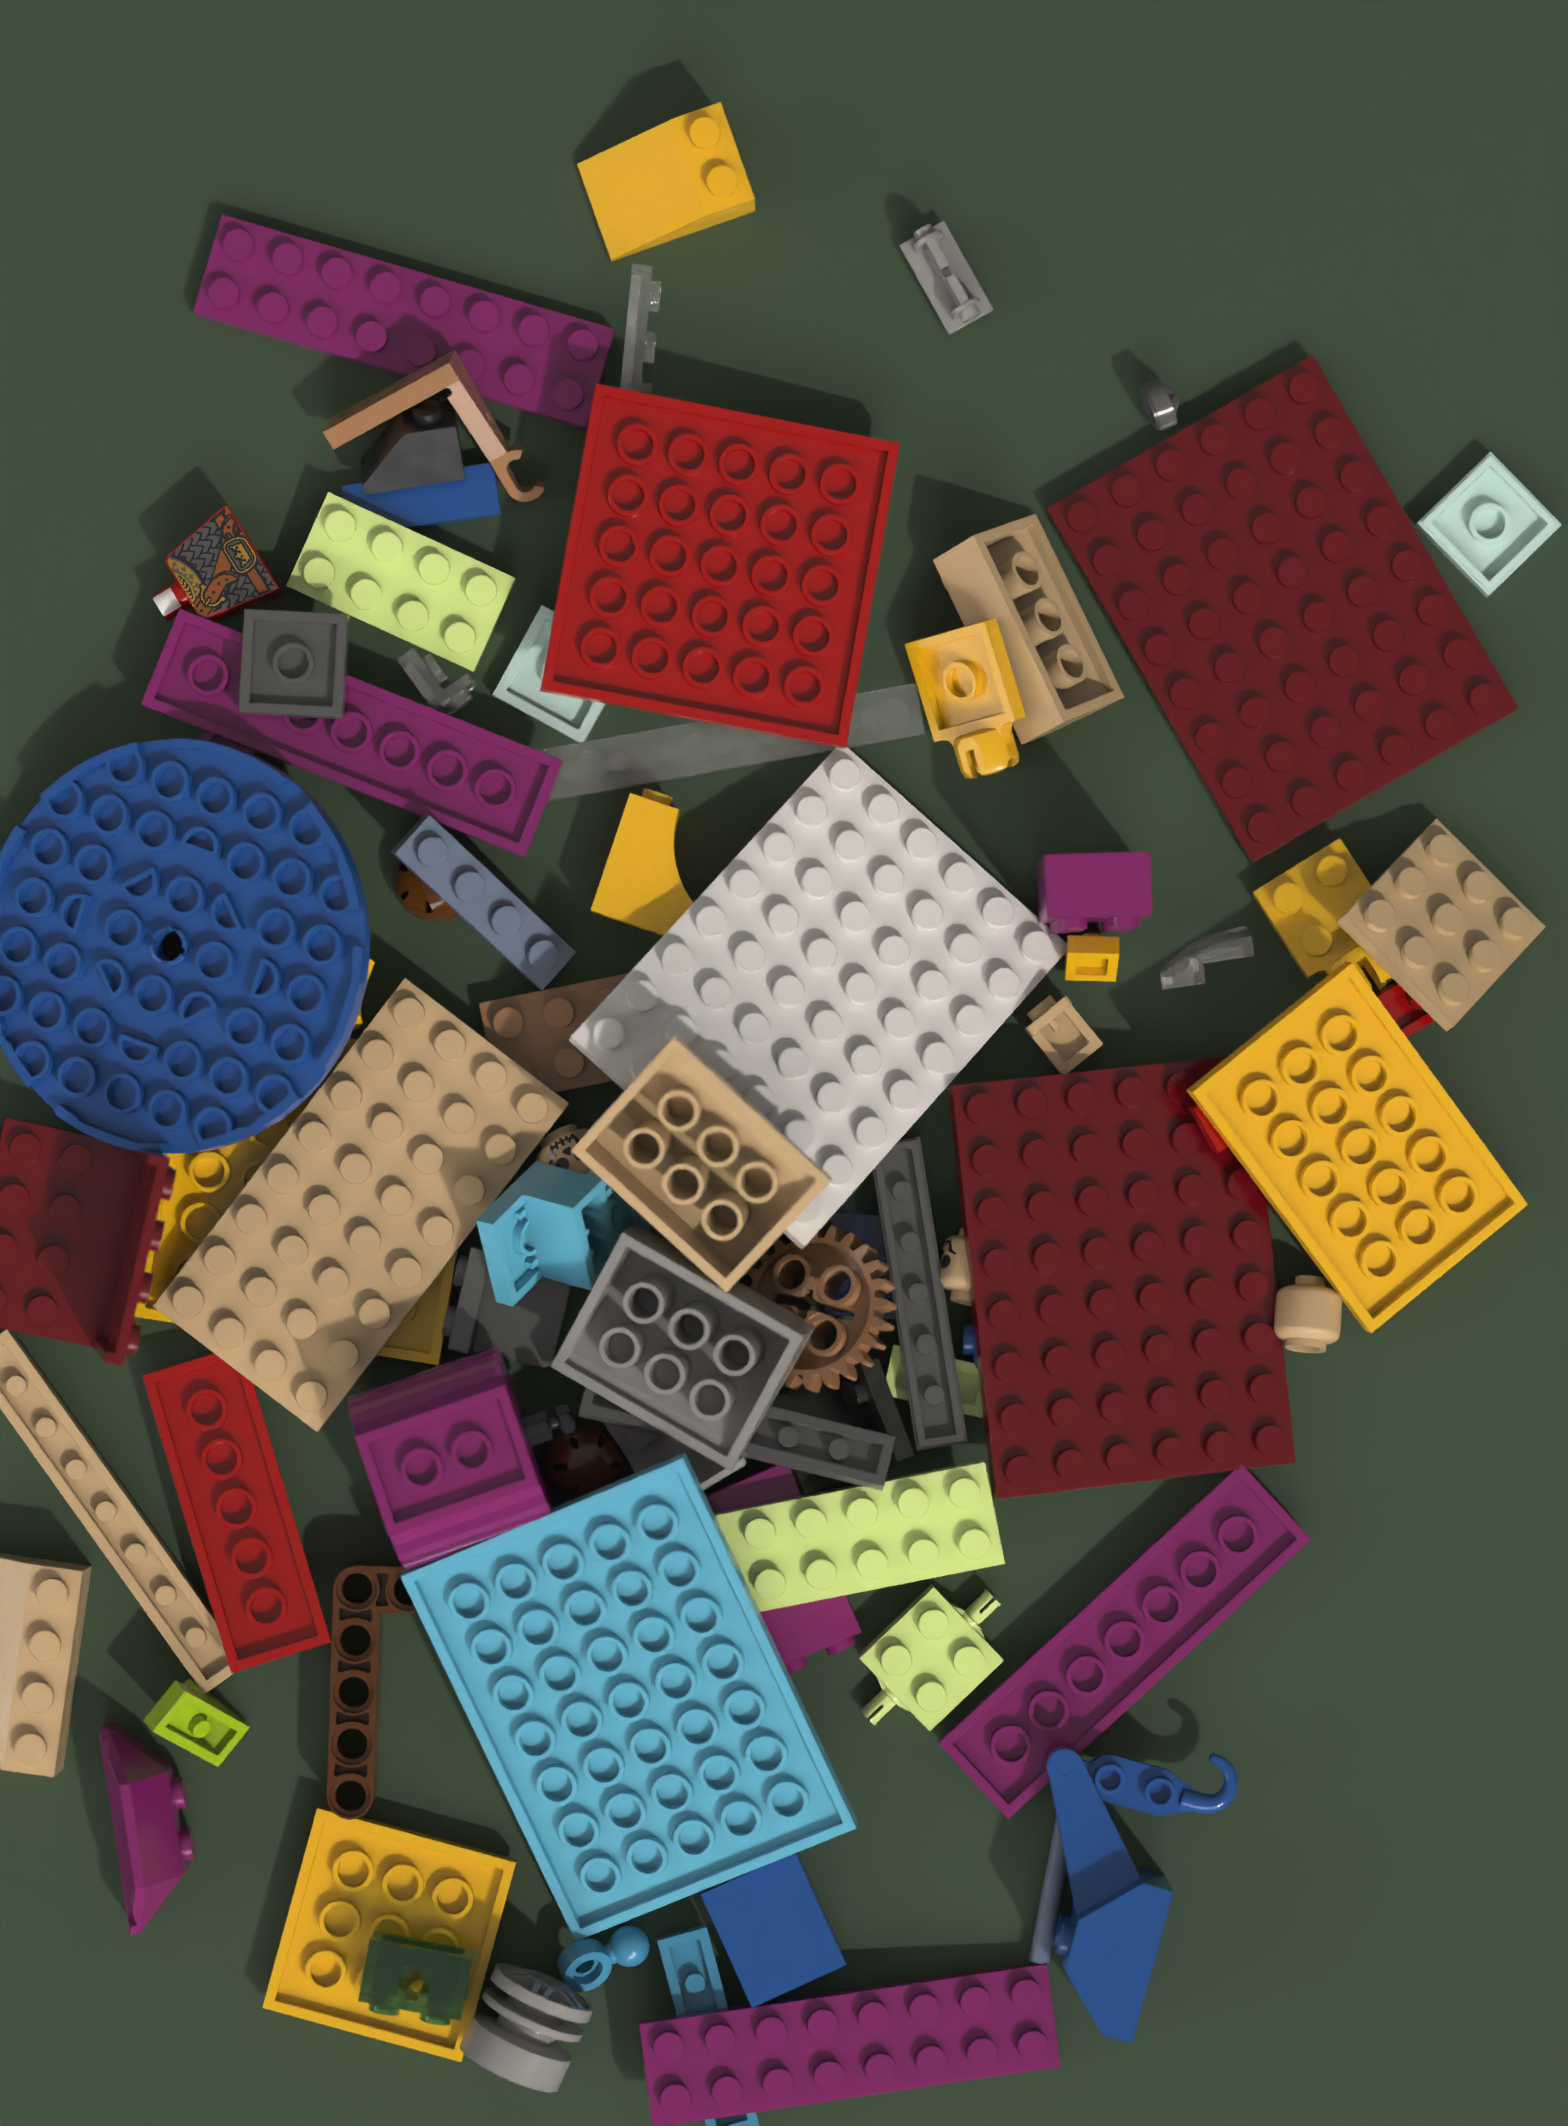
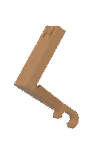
(465, 398)

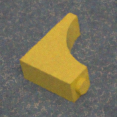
(641, 871)

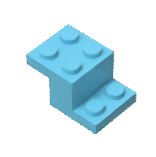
(552, 1228)

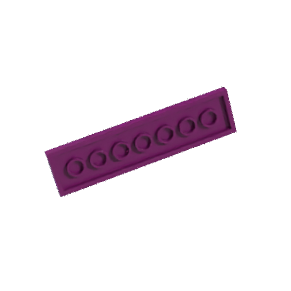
(402, 319)
(379, 749)
(1124, 1639)
(849, 2044)

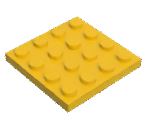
(390, 1881)

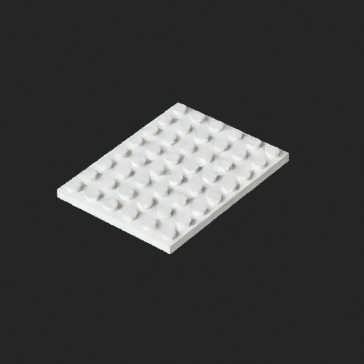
(833, 975)

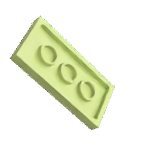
(401, 582)

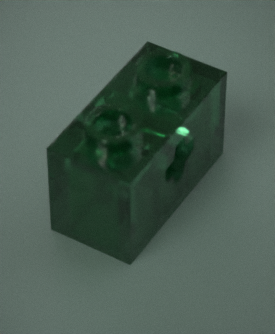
(442, 1965)

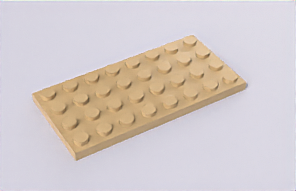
(361, 1204)

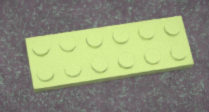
(865, 1536)

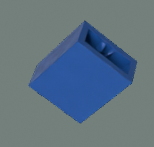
(774, 1928)

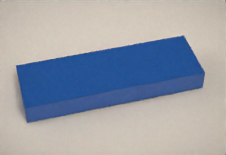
(434, 503)

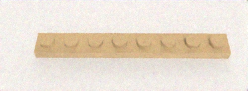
(110, 1515)

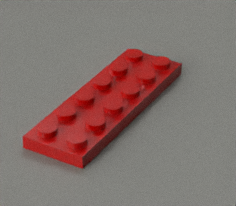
(236, 1511)

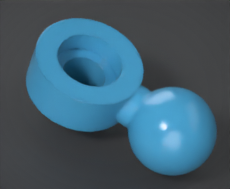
(589, 1963)

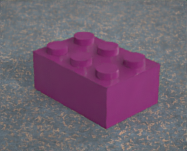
(1092, 890)

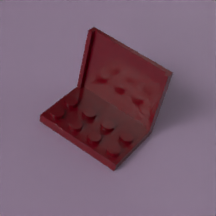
(77, 1235)

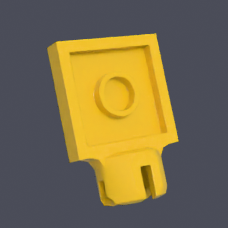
(969, 695)
(1305, 909)

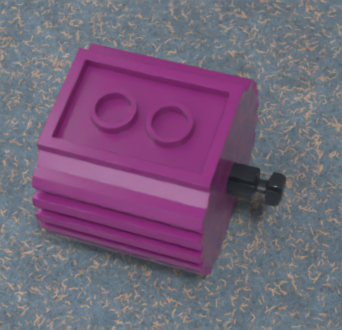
(453, 1456)

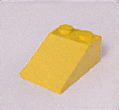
(667, 182)

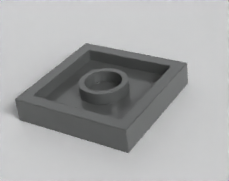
(294, 664)

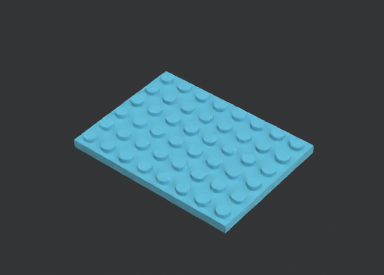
(630, 1698)

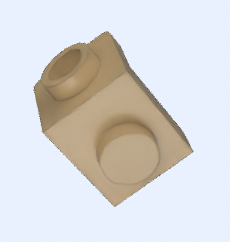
(1061, 1033)

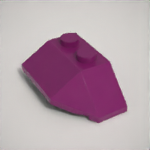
(146, 1822)

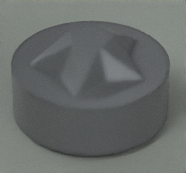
(1159, 403)

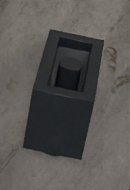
(415, 450)

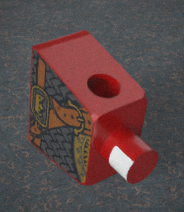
(217, 572)

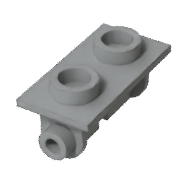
(945, 277)

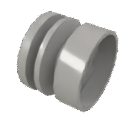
(531, 2016)

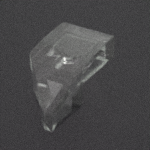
(1188, 967)

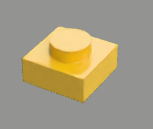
(1091, 958)

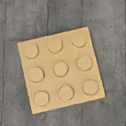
(1441, 925)

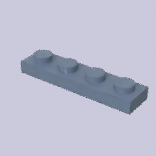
(483, 901)

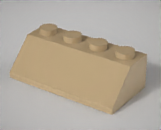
(1044, 630)

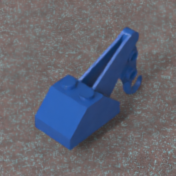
(1116, 1907)

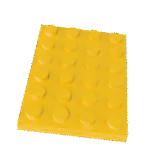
(1357, 1147)

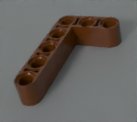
(364, 1665)

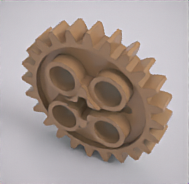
(829, 1262)

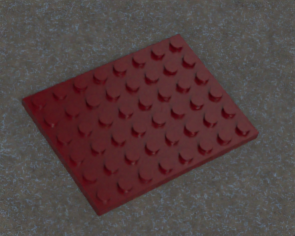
(1281, 609)
(1115, 1283)

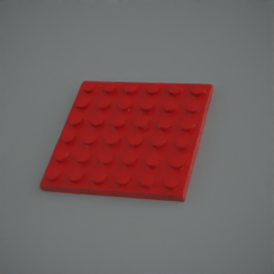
(720, 566)

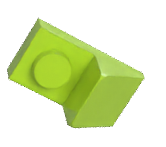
(196, 1722)

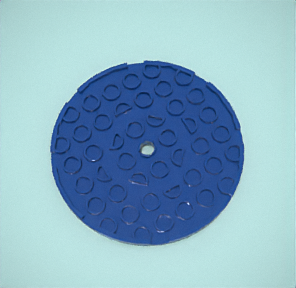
(268, 927)

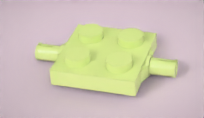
(930, 1657)

